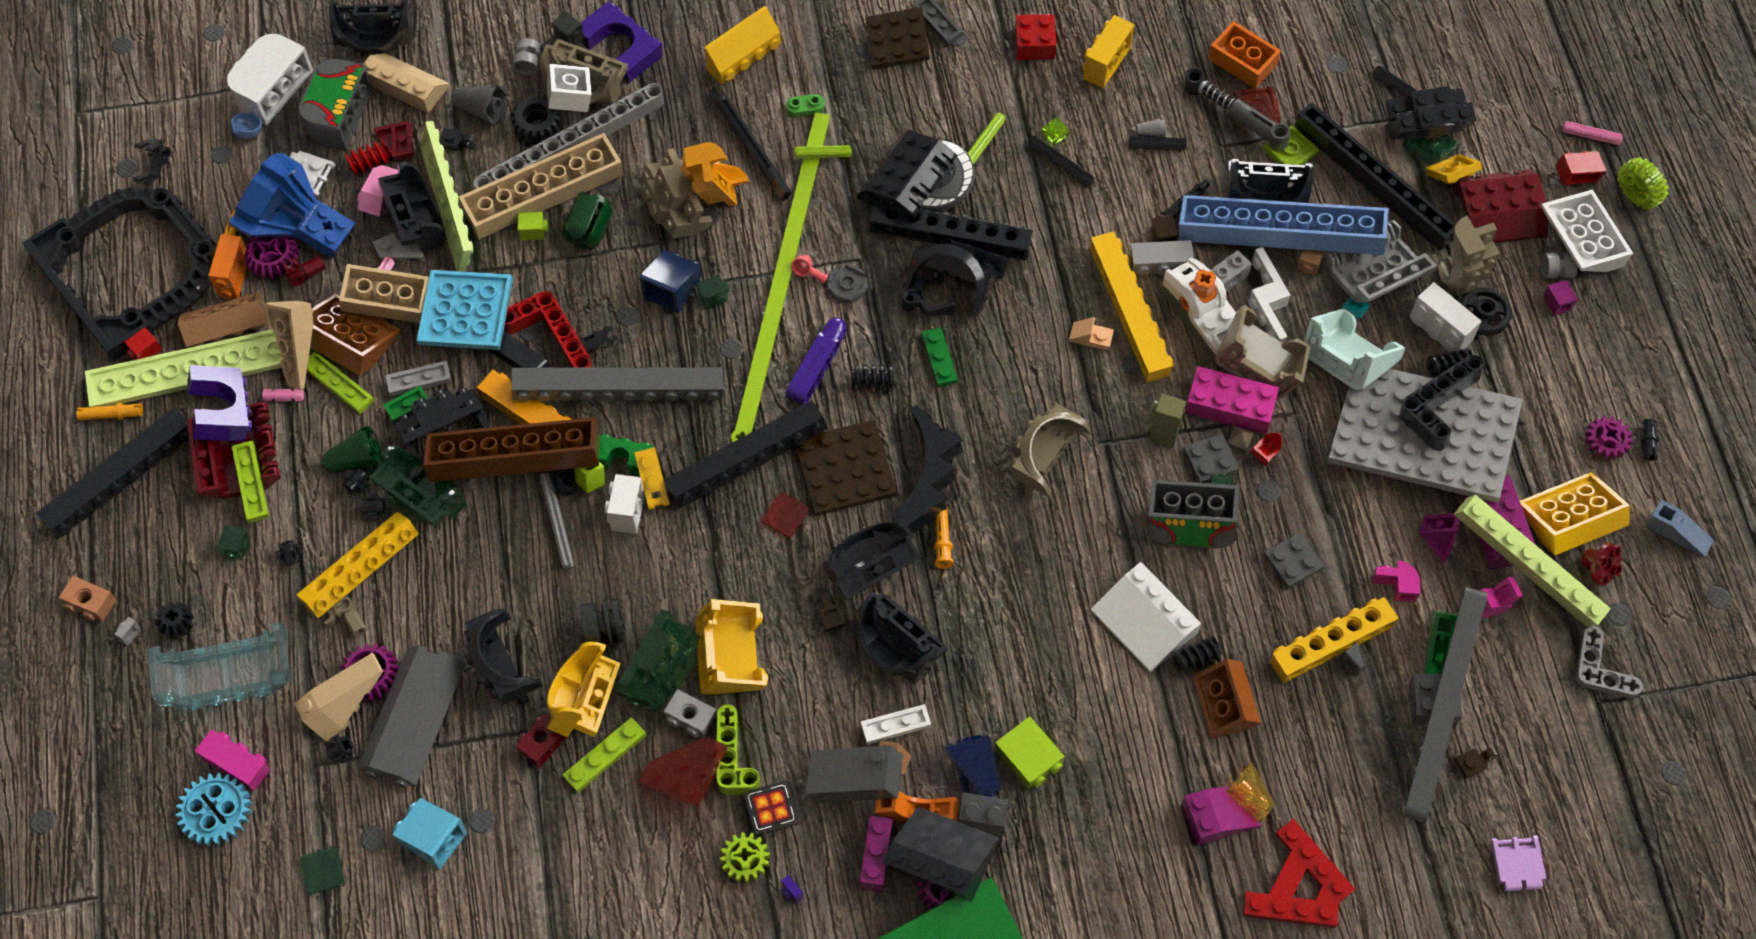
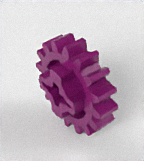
(1608, 438)

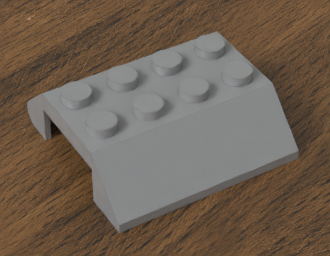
(1374, 275)

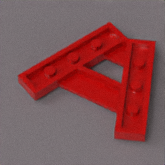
(1303, 857)

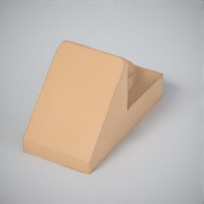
(1088, 334)

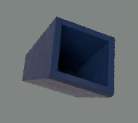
(670, 280)

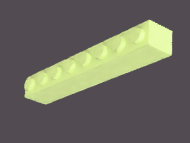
(1532, 561)

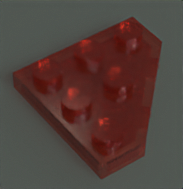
(686, 771)

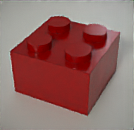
(1035, 37)

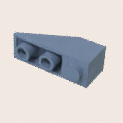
(1679, 528)

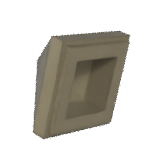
(1240, 438)

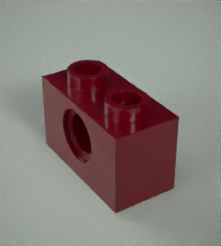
(540, 752)

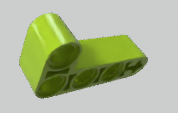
(731, 769)

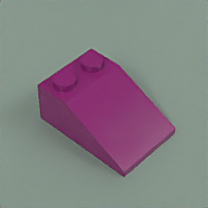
(1216, 815)

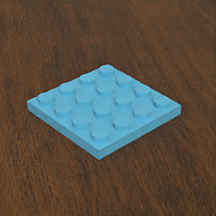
(465, 309)

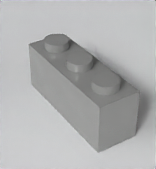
(1159, 256)

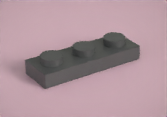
(939, 21)

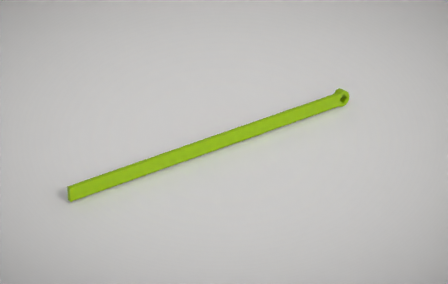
(780, 282)

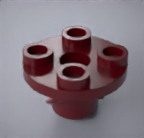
(1603, 563)

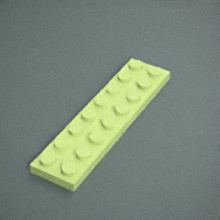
(445, 198)

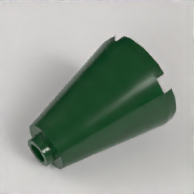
(354, 452)

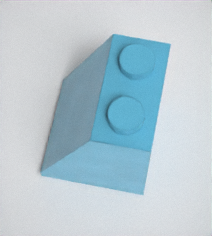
(430, 832)

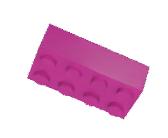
(1232, 400)

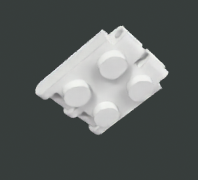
(314, 168)

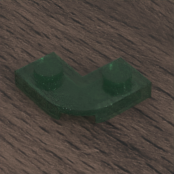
(1432, 151)

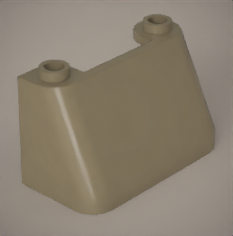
(1260, 357)

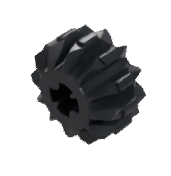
(169, 626)

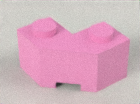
(371, 197)

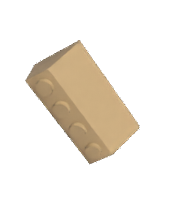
(405, 81)

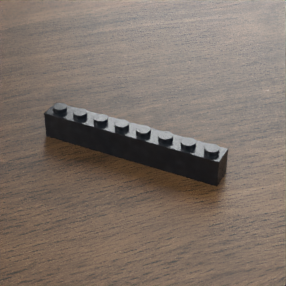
(745, 454)
(115, 473)

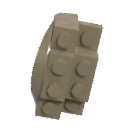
(604, 71)
(670, 190)
(1472, 258)
(1041, 448)

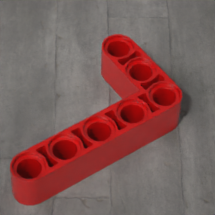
(558, 327)

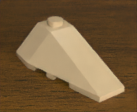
(334, 701)

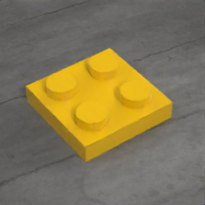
(1453, 168)

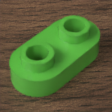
(805, 105)

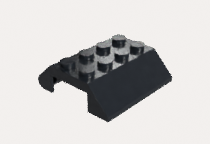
(908, 169)

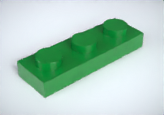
(939, 357)

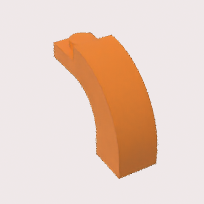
(904, 806)

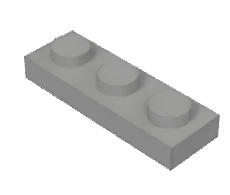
(426, 376)

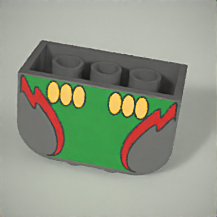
(335, 102)
(1193, 513)

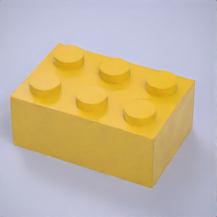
(1108, 51)

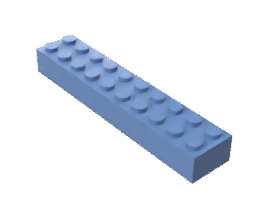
(1284, 224)

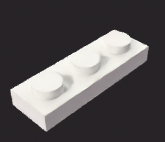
(895, 724)

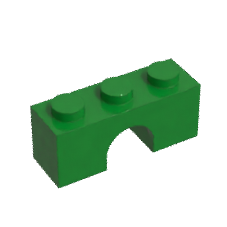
(623, 447)

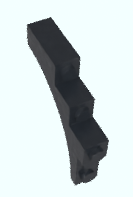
(937, 473)

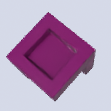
(1560, 297)

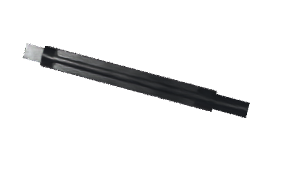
(750, 143)

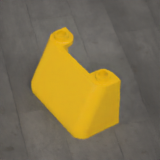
(728, 647)

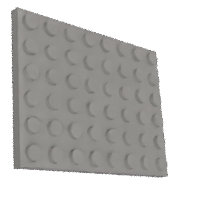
(1379, 442)

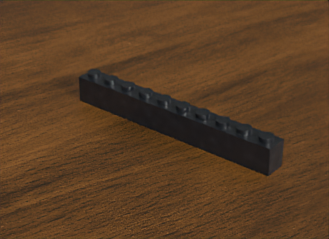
(1376, 176)

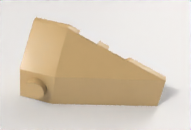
(293, 332)

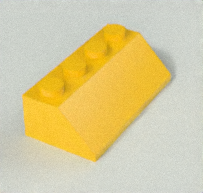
(742, 45)

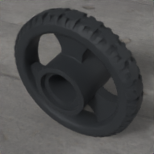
(1489, 305)

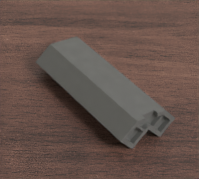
(411, 716)

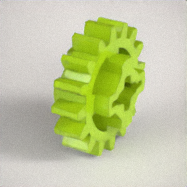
(736, 858)

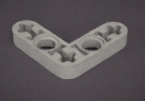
(1593, 669)

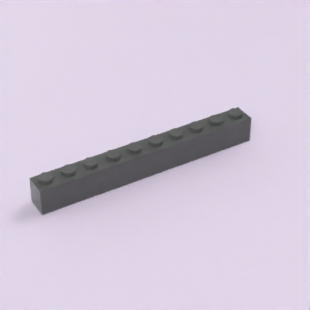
(617, 384)

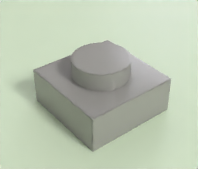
(127, 631)

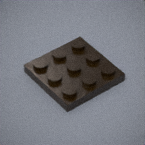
(897, 38)

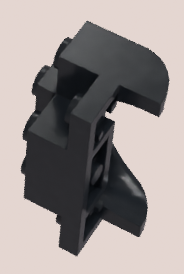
(374, 26)
(1429, 113)
(1269, 181)
(411, 208)
(437, 414)
(870, 557)
(898, 640)
(492, 661)

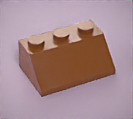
(1226, 698)

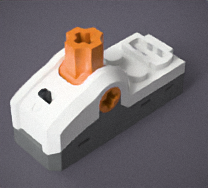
(1200, 303)

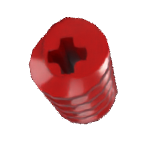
(368, 157)

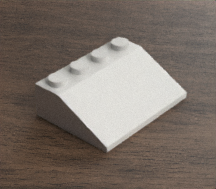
(1588, 232)
(1146, 617)

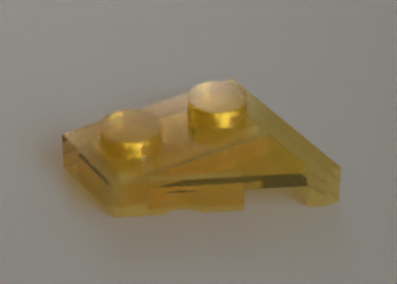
(1251, 793)

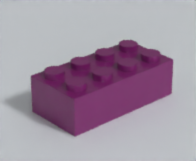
(1511, 510)

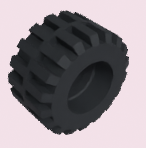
(534, 109)

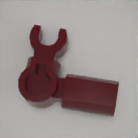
(297, 274)

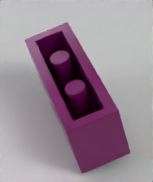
(876, 848)

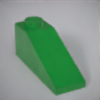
(1438, 640)

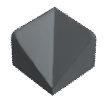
(1353, 660)

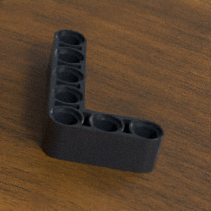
(1419, 405)

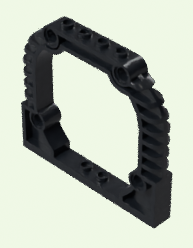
(55, 243)

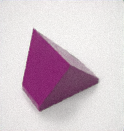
(1440, 532)

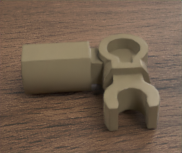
(346, 609)

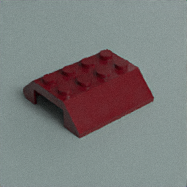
(1506, 201)
(215, 461)

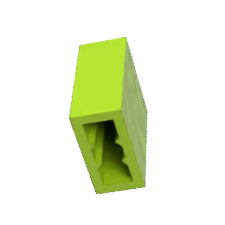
(1029, 753)

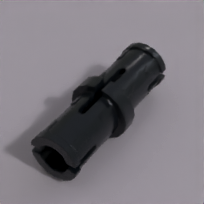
(1650, 439)

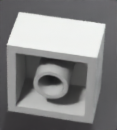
(568, 88)
(625, 504)

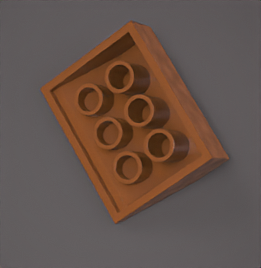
(348, 337)

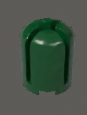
(587, 221)

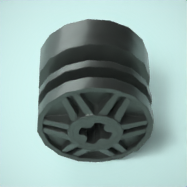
(602, 623)

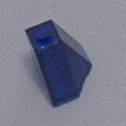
(976, 762)

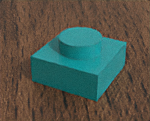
(1358, 309)

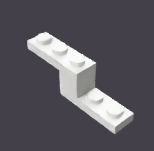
(1268, 297)

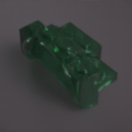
(408, 487)
(662, 658)

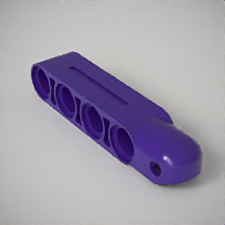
(816, 361)

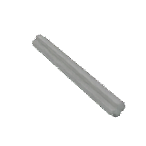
(556, 521)

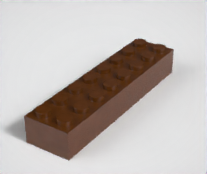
(512, 449)

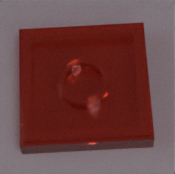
(1262, 100)

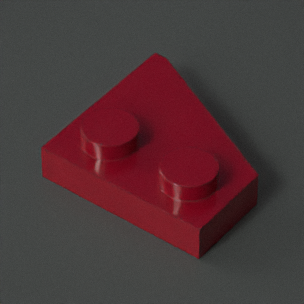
(397, 139)

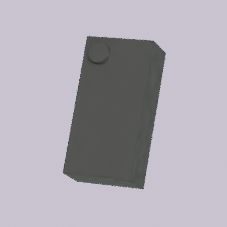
(854, 774)

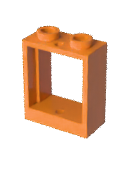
(228, 266)

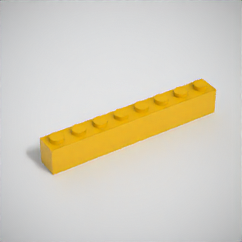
(1130, 307)

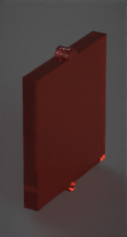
(785, 514)

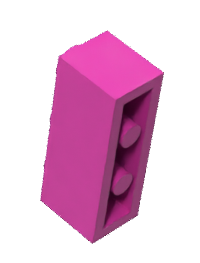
(233, 759)

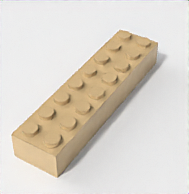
(541, 185)

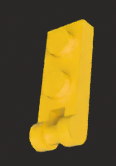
(651, 477)

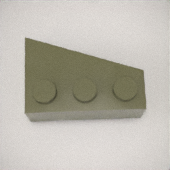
(1166, 420)

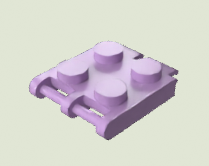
(1519, 863)

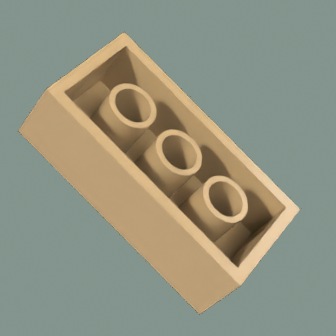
(383, 293)

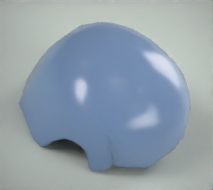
(246, 125)

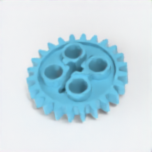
(196, 822)

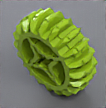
(1642, 183)

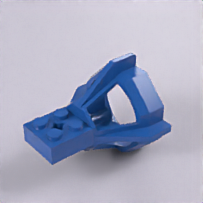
(298, 213)

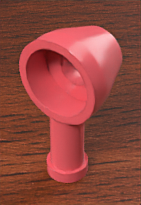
(802, 269)

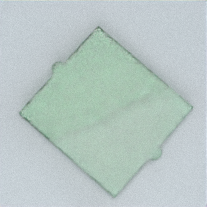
(322, 871)

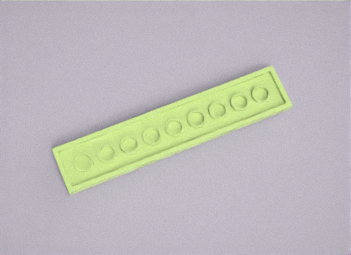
(170, 370)

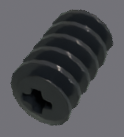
(1440, 363)
(872, 377)
(1197, 655)

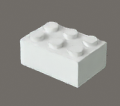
(1444, 318)

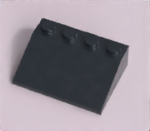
(941, 853)

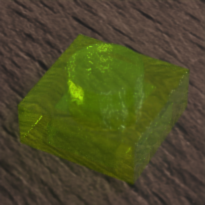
(1056, 130)

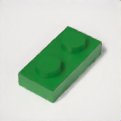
(402, 405)

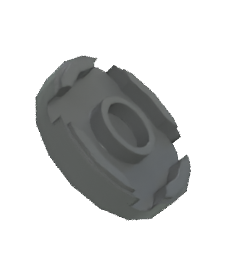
(847, 283)

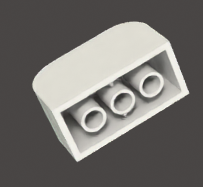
(268, 75)

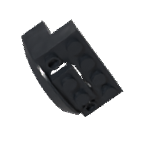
(954, 262)

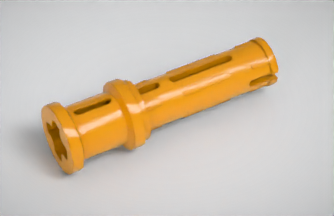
(943, 545)

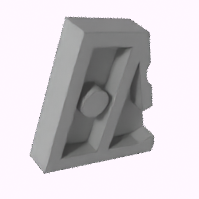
(392, 248)

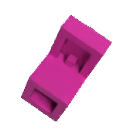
(1403, 577)
(1501, 597)

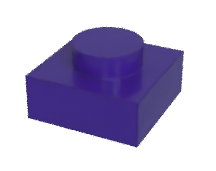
(791, 890)

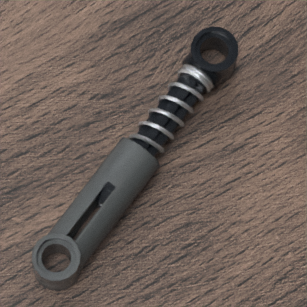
(1275, 133)

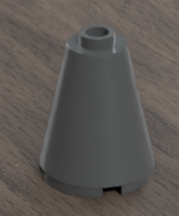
(482, 101)

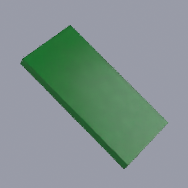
(959, 919)

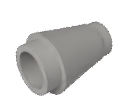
(1152, 128)

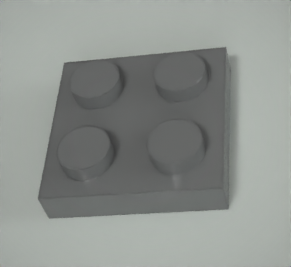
(1210, 457)
(1294, 560)

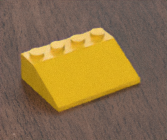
(1575, 513)

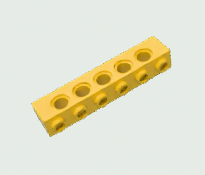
(357, 564)
(1289, 668)

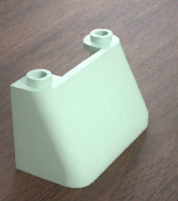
(1347, 354)

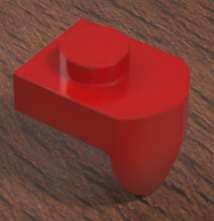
(1267, 448)

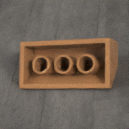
(222, 319)

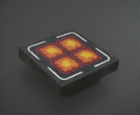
(771, 808)

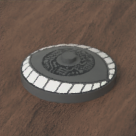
(954, 185)

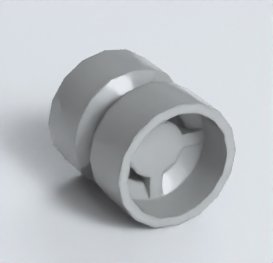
(527, 56)
(1558, 265)

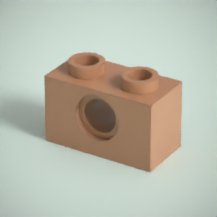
(78, 591)

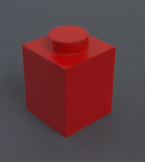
(142, 345)

